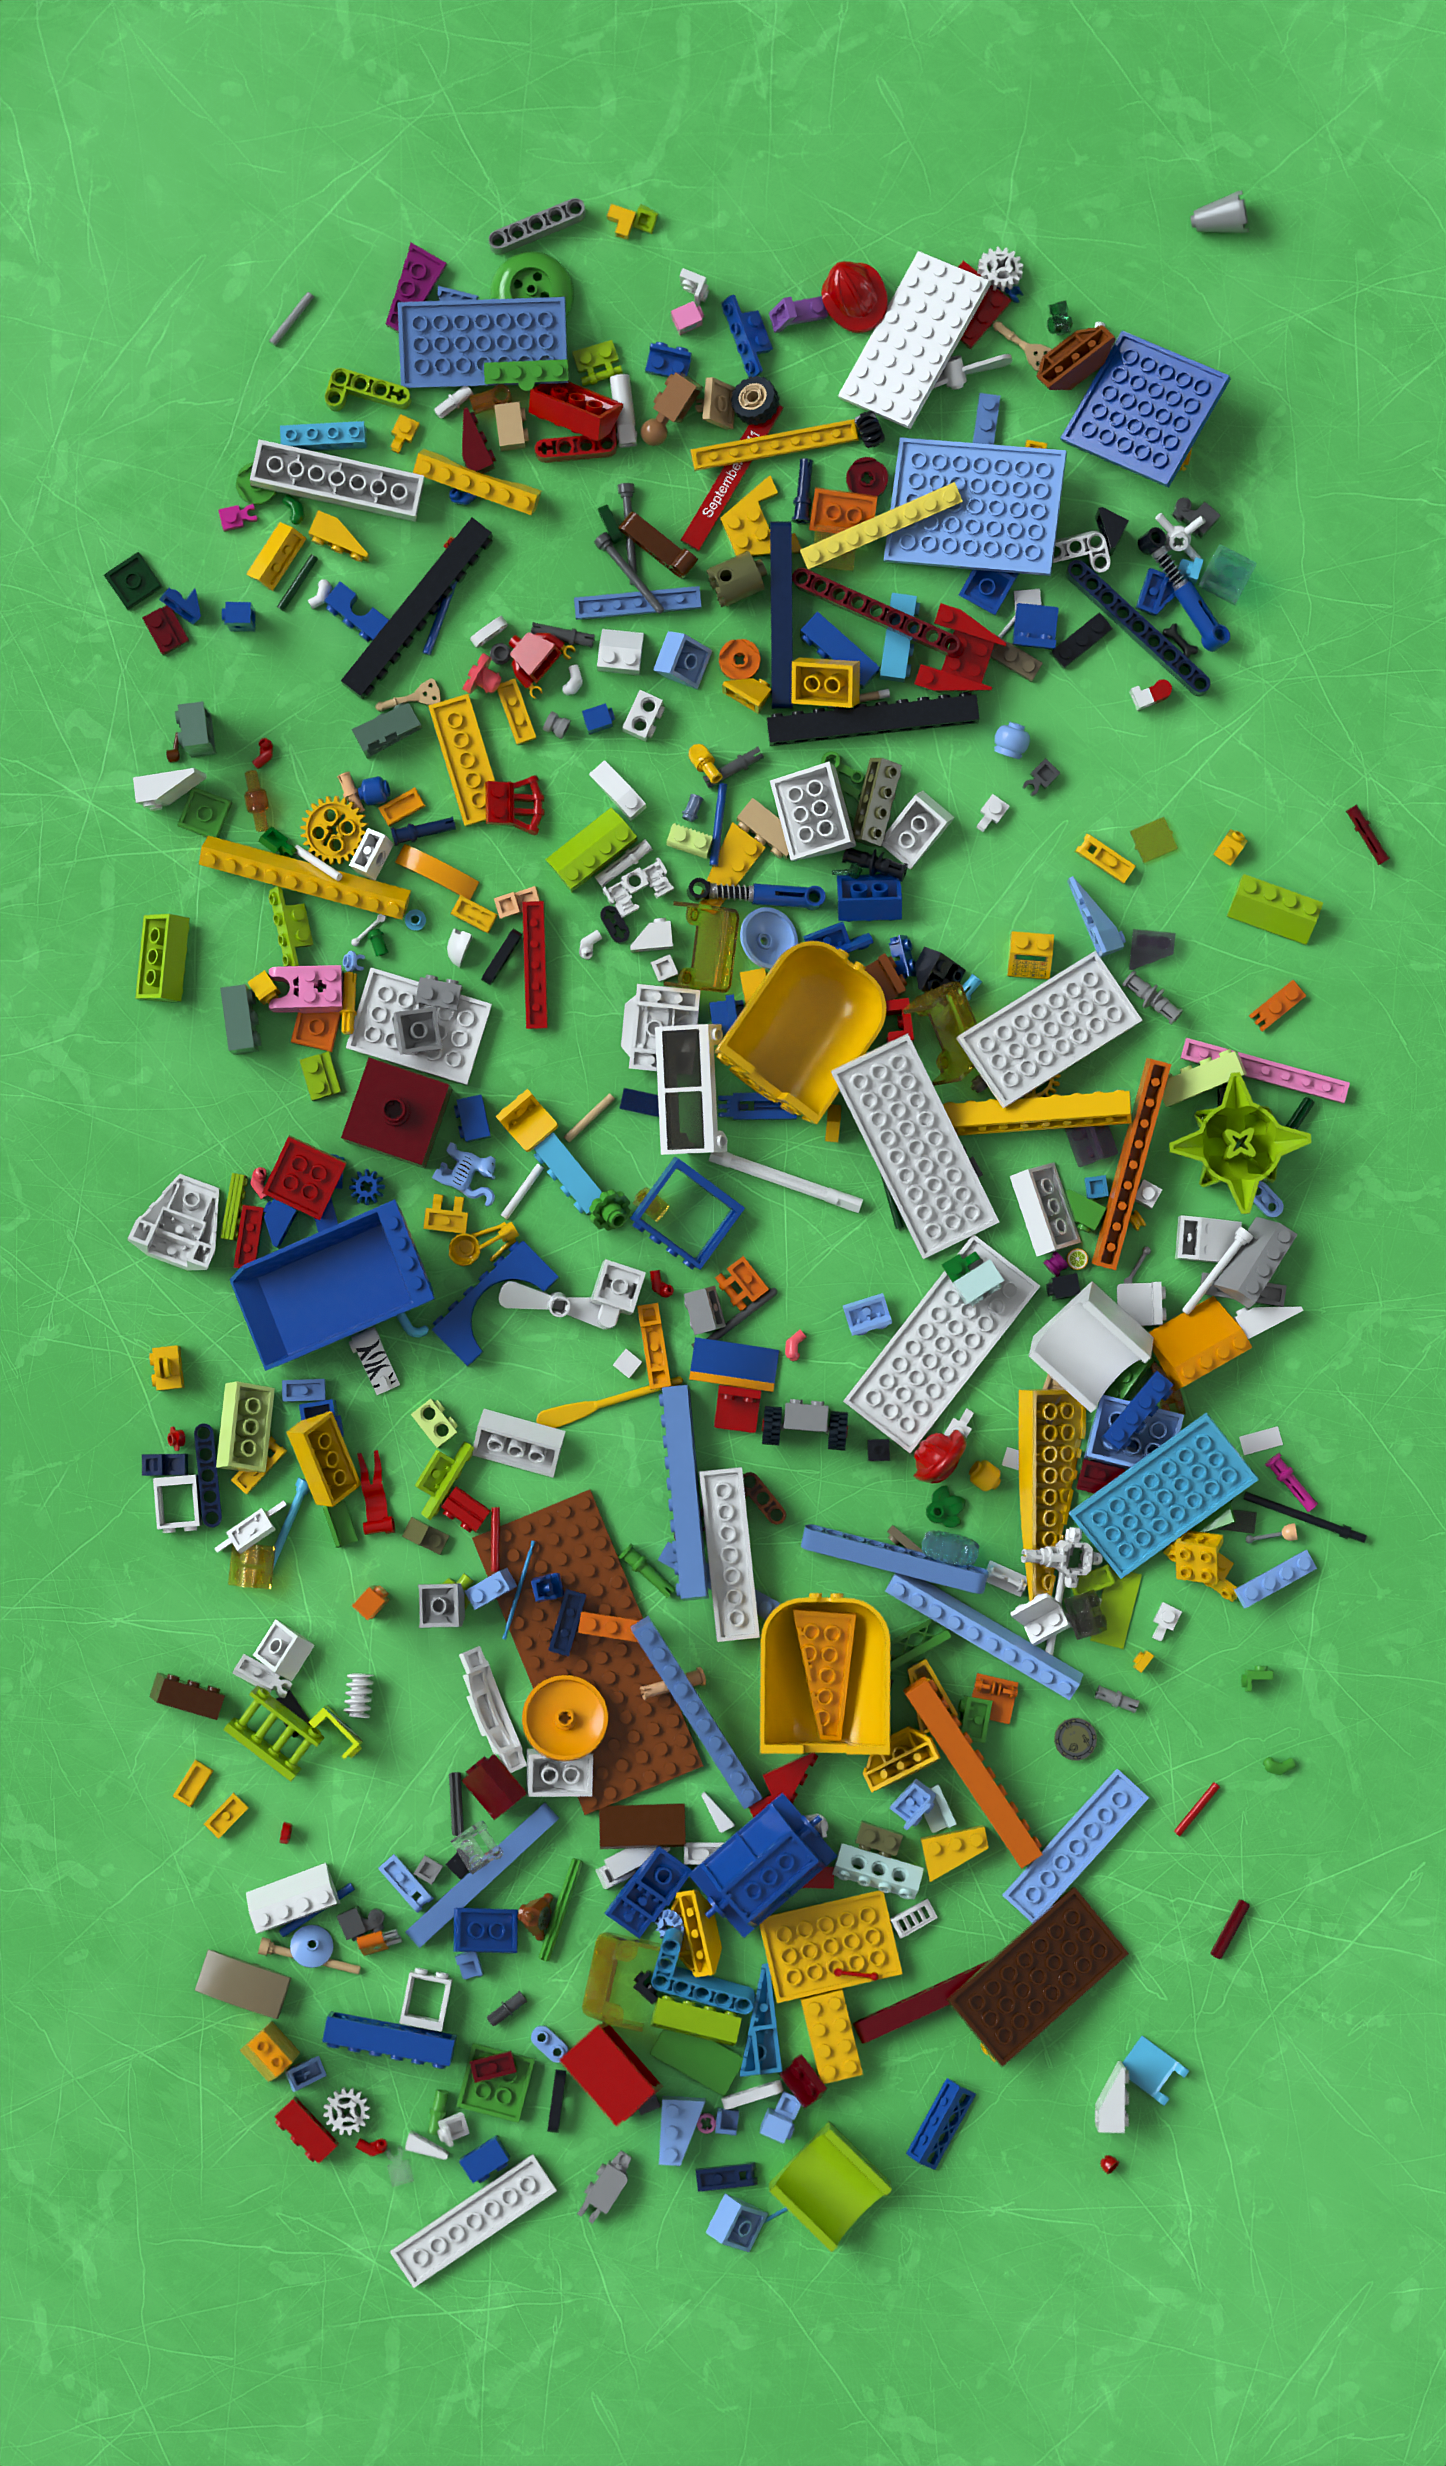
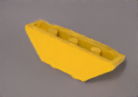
(908, 1754)
(701, 1937)

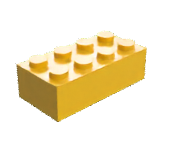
(831, 2036)

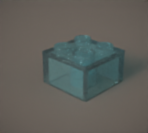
(1227, 574)

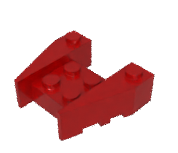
(969, 668)

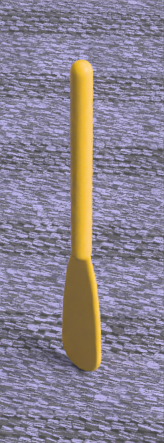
(572, 1412)

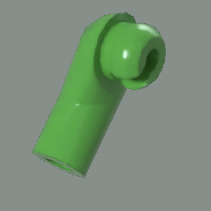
(1278, 1768)

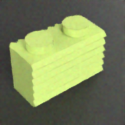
(689, 841)

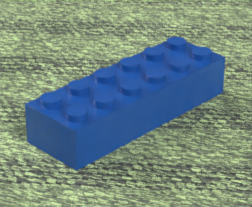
(389, 2038)

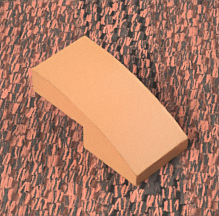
(511, 903)

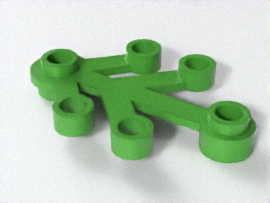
(845, 787)

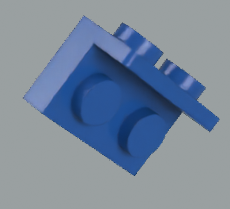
(667, 360)

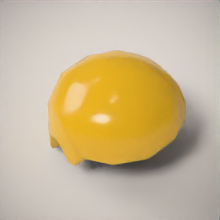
(464, 1249)

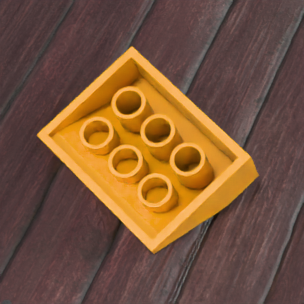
(1198, 1342)

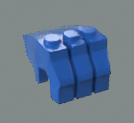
(547, 1587)

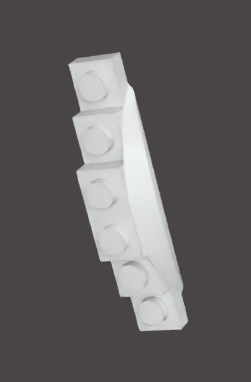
(490, 1710)

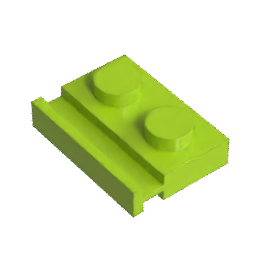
(320, 1076)

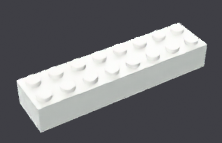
(337, 480)

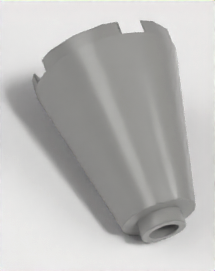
(1222, 215)

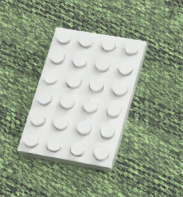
(459, 1030)

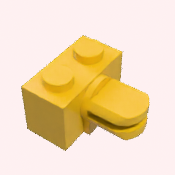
(167, 1368)

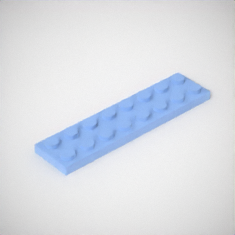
(1075, 1846)

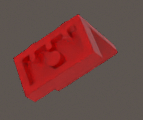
(737, 1409)

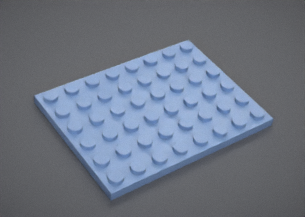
(1005, 512)

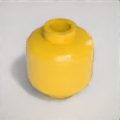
(985, 1475)

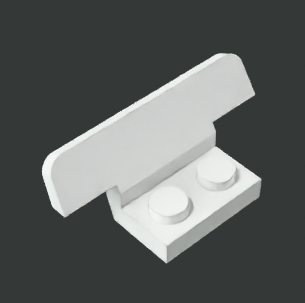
(251, 1529)

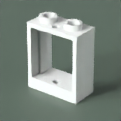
(177, 1480)
(421, 2021)

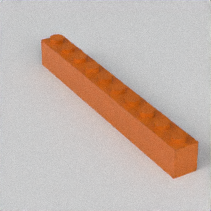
(1131, 1164)
(972, 1771)

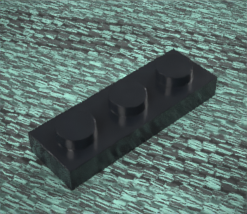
(1081, 640)

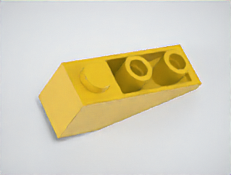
(330, 531)

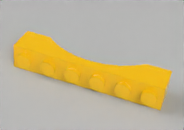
(496, 490)

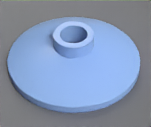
(309, 1956)

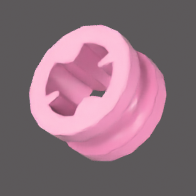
(712, 2122)

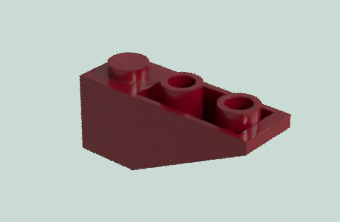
(473, 447)

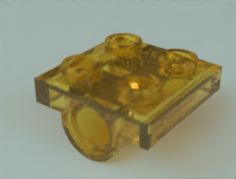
(252, 1567)

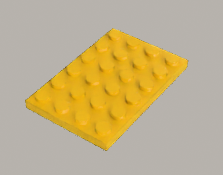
(815, 1940)

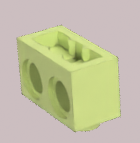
(430, 1426)

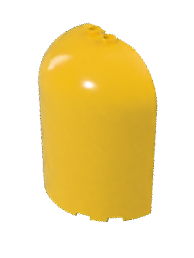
(803, 1024)
(785, 1699)

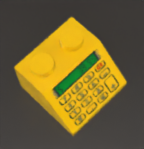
(1030, 955)

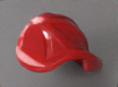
(855, 296)
(939, 1456)

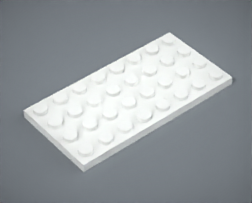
(914, 340)
(1049, 1029)

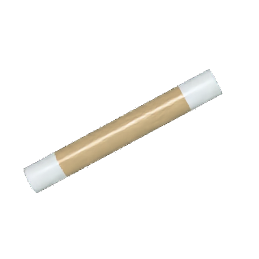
(872, 696)

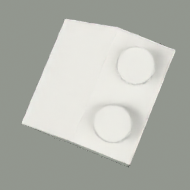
(620, 652)
(283, 1650)

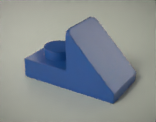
(187, 608)

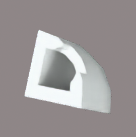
(458, 946)

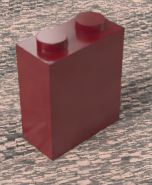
(493, 1785)

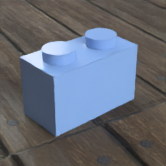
(490, 1588)
(776, 2126)

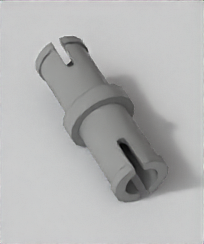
(1116, 1699)

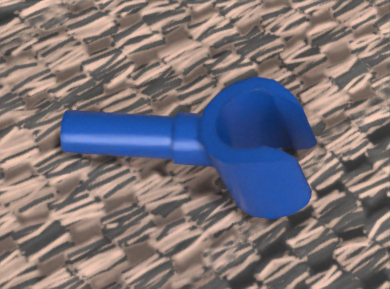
(1013, 292)

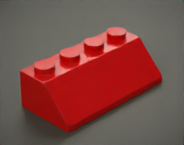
(575, 409)

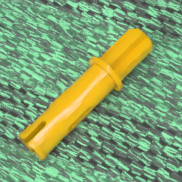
(349, 996)

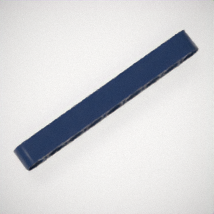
(781, 614)
(1141, 638)

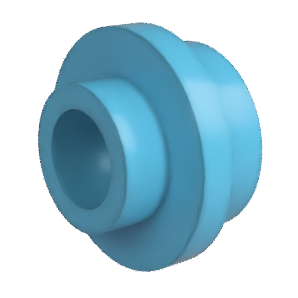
(415, 926)

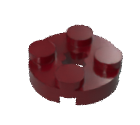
(874, 469)

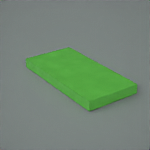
(698, 2059)

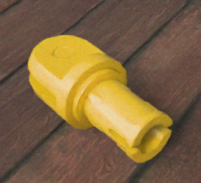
(704, 762)

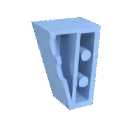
(677, 2127)

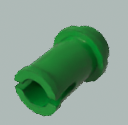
(378, 942)

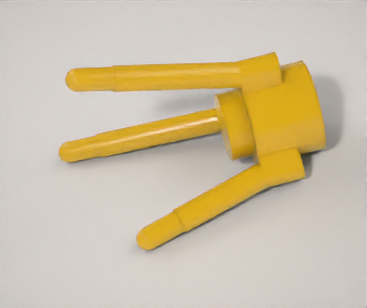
(507, 1233)

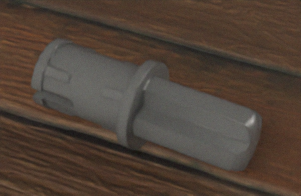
(506, 2009)

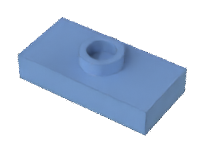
(303, 1390)

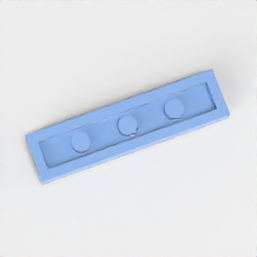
(1275, 1579)

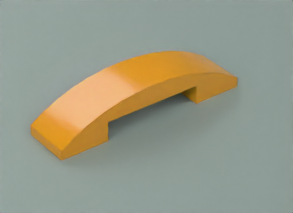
(437, 871)
(654, 1346)

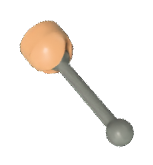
(1288, 1533)

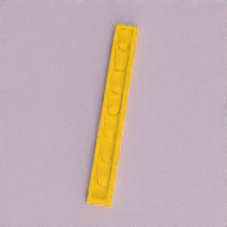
(774, 445)

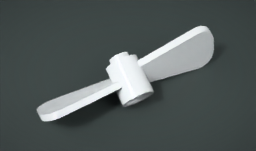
(955, 373)
(523, 1297)

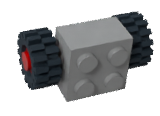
(805, 1418)

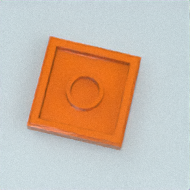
(316, 1030)

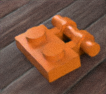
(746, 1278)

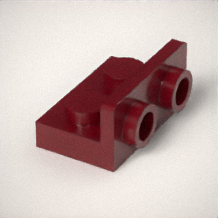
(803, 2081)

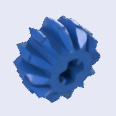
(364, 1194)

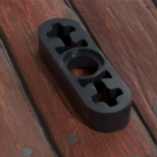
(501, 956)
(556, 2101)

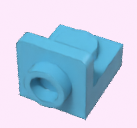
(1190, 569)

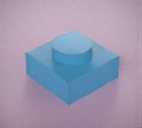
(1096, 1187)

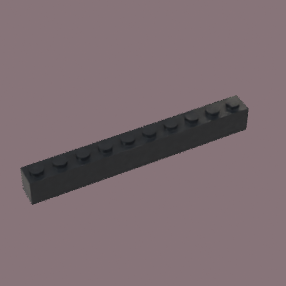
(417, 608)
(873, 719)

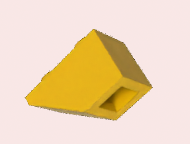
(264, 988)

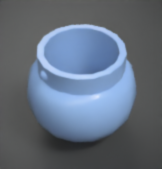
(1011, 740)

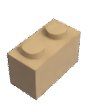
(510, 426)

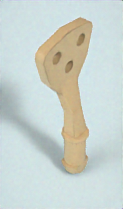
(1028, 348)
(416, 696)

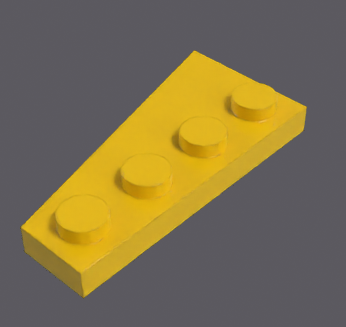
(735, 860)

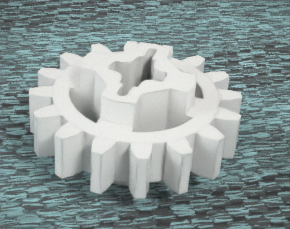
(1001, 268)
(339, 2105)

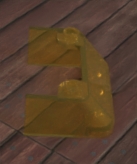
(712, 949)
(950, 1017)
(607, 1952)

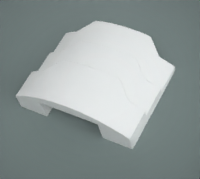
(654, 1008)

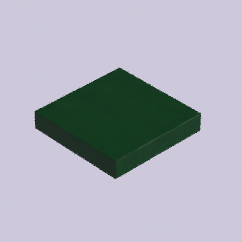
(133, 581)

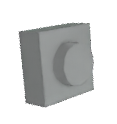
(428, 1869)

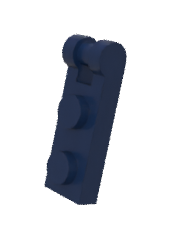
(725, 2177)

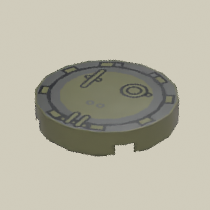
(1075, 1739)

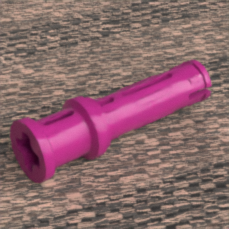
(1286, 1475)

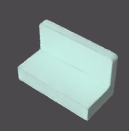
(940, 1815)

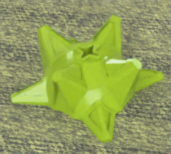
(1260, 1148)

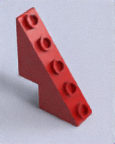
(785, 1780)

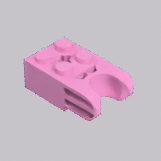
(303, 990)

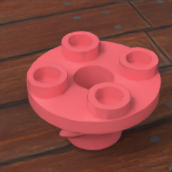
(482, 676)

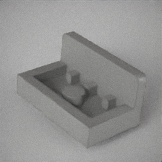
(438, 993)

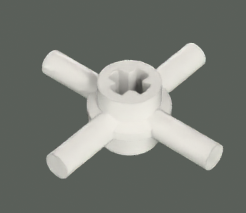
(1180, 532)

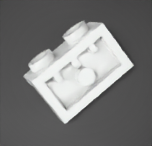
(695, 284)

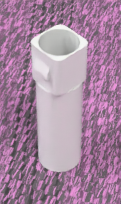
(625, 423)

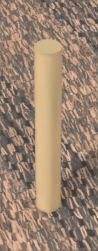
(589, 1117)

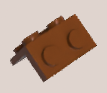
(884, 973)

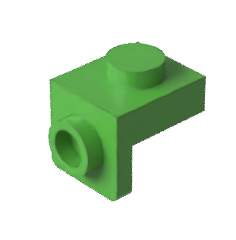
(1260, 1672)

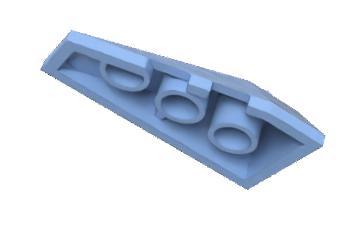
(1100, 928)

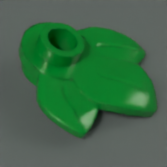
(948, 1506)

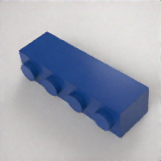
(836, 646)

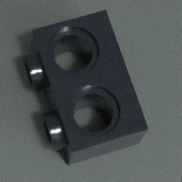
(1063, 1286)

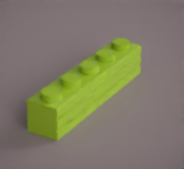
(234, 1206)

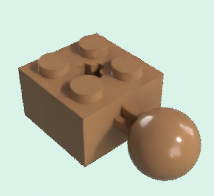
(671, 405)

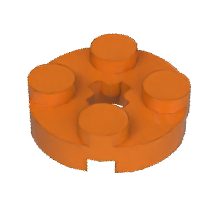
(751, 659)

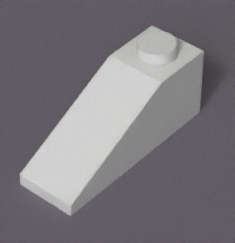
(618, 790)
(1262, 1318)

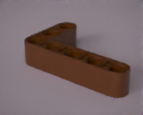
(753, 1492)

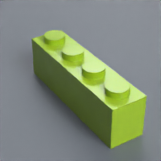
(696, 2021)

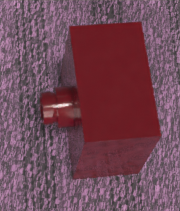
(397, 1113)

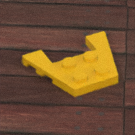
(747, 525)

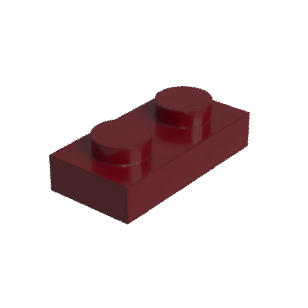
(493, 2066)

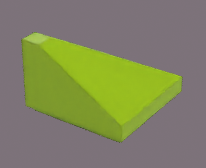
(645, 219)

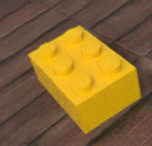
(825, 682)

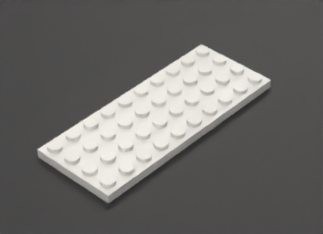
(915, 1146)
(938, 1351)

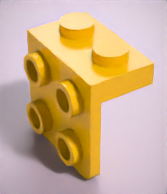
(527, 1121)

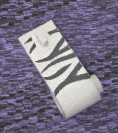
(374, 1360)

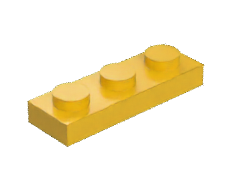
(516, 712)

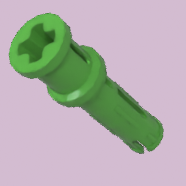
(639, 1564)

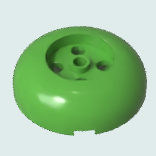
(522, 269)

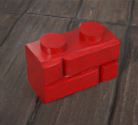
(465, 1509)

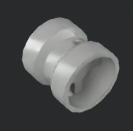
(556, 725)

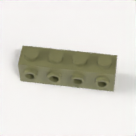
(876, 801)

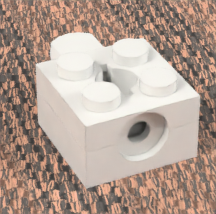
(616, 1292)

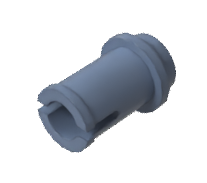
(692, 808)

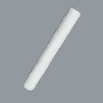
(318, 863)
(522, 1191)

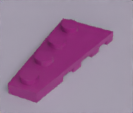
(416, 282)

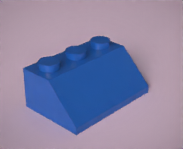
(869, 898)

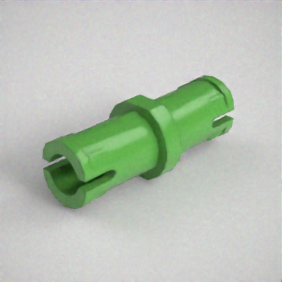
(437, 2111)

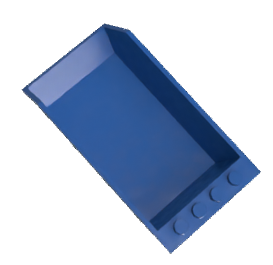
(331, 1285)

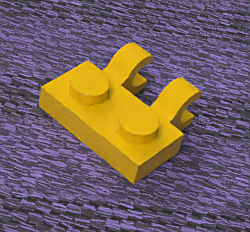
(446, 1220)

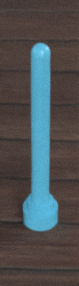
(302, 1490)

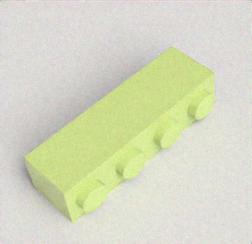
(1202, 1078)

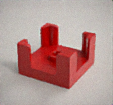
(904, 1020)

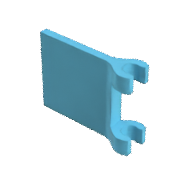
(1151, 2067)

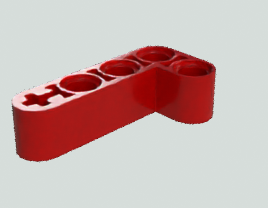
(576, 452)

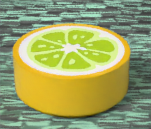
(1077, 1259)

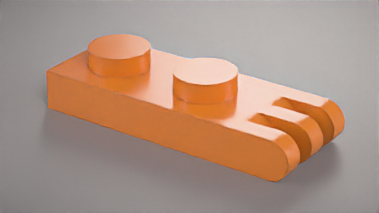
(1278, 1004)

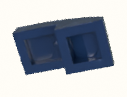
(164, 1464)

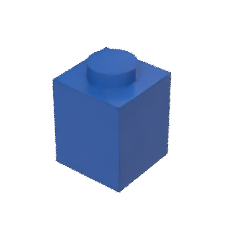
(598, 718)

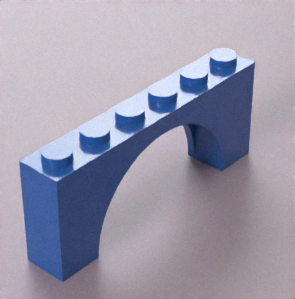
(456, 1326)

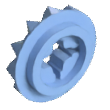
(671, 1918)

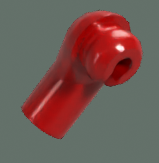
(266, 753)
(659, 1286)
(373, 2148)

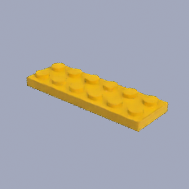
(463, 755)

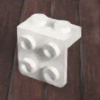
(1143, 1302)

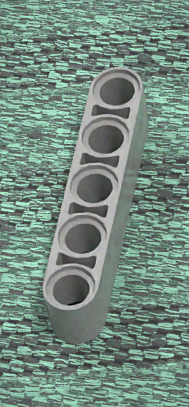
(544, 218)

